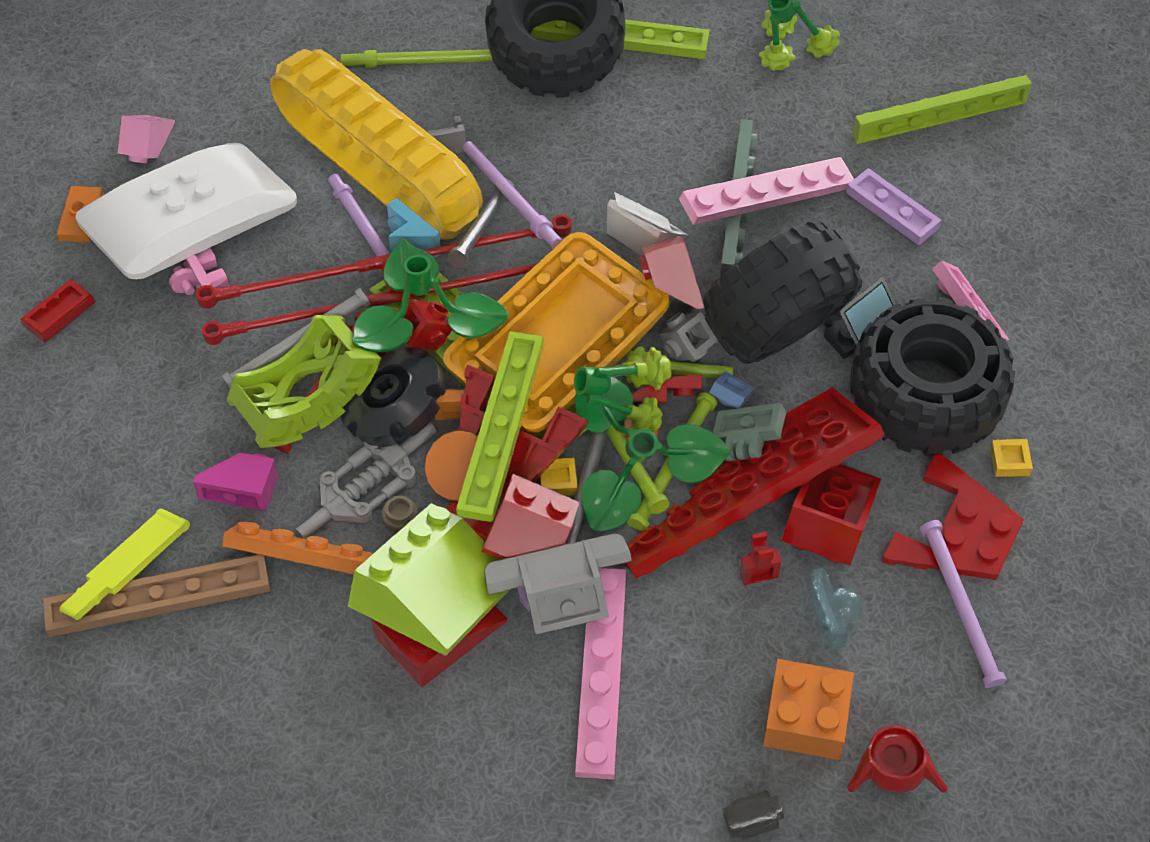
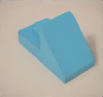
(410, 226)

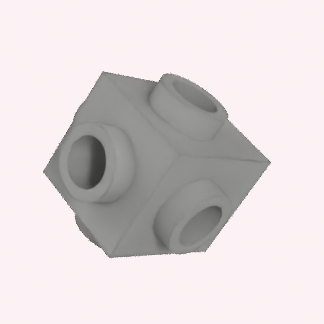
(687, 336)

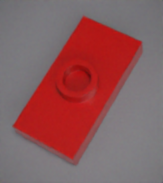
(57, 310)

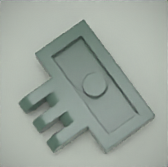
(748, 428)

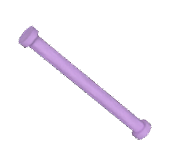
(932, 531)

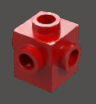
(428, 323)

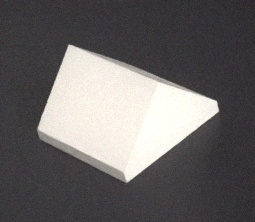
(635, 231)

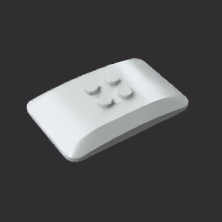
(184, 208)

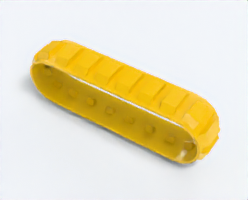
(375, 141)

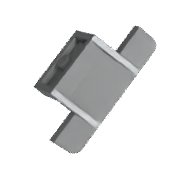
(561, 581)

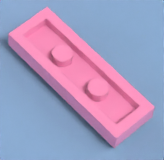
(954, 284)

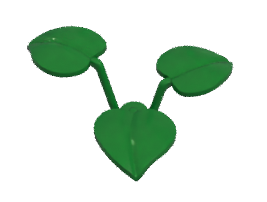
(416, 273)
(611, 499)

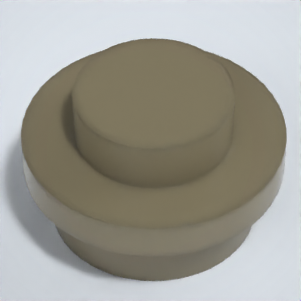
(399, 512)

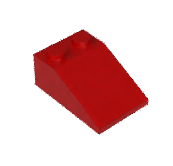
(832, 513)
(425, 663)

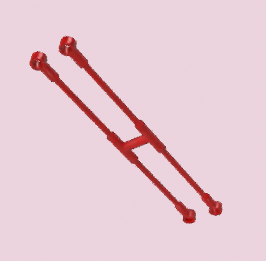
(363, 265)

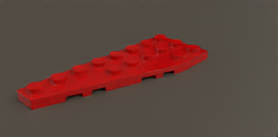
(811, 441)

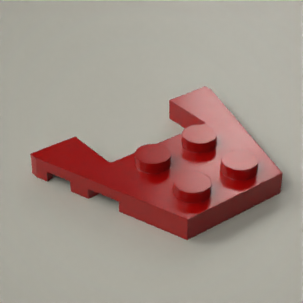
(531, 454)
(976, 529)

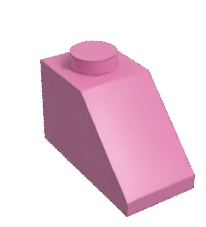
(143, 136)

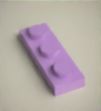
(893, 206)

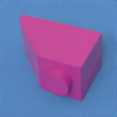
(239, 481)

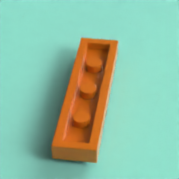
(286, 546)

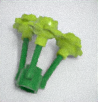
(781, 21)
(641, 369)

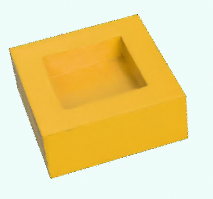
(1011, 458)
(561, 477)

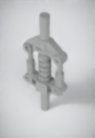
(340, 504)

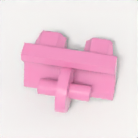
(194, 274)

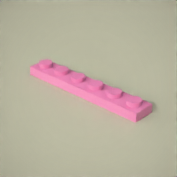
(765, 190)
(601, 683)

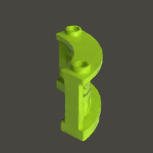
(288, 418)

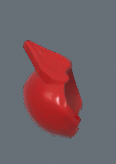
(896, 762)

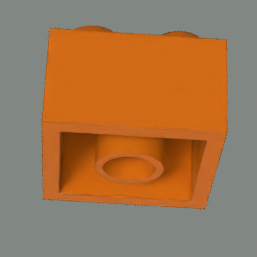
(808, 709)

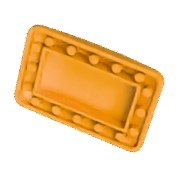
(586, 309)

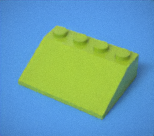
(427, 581)

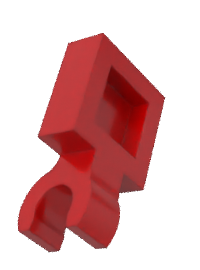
(761, 563)

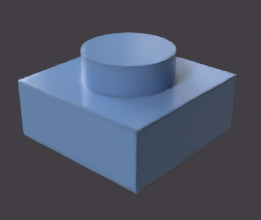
(731, 390)

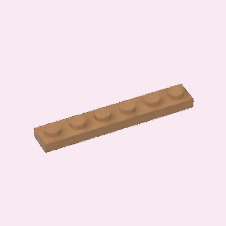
(164, 594)

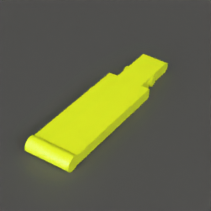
(126, 562)

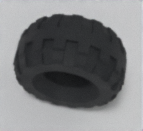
(559, 65)
(781, 291)
(923, 412)

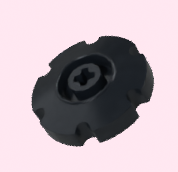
(397, 398)

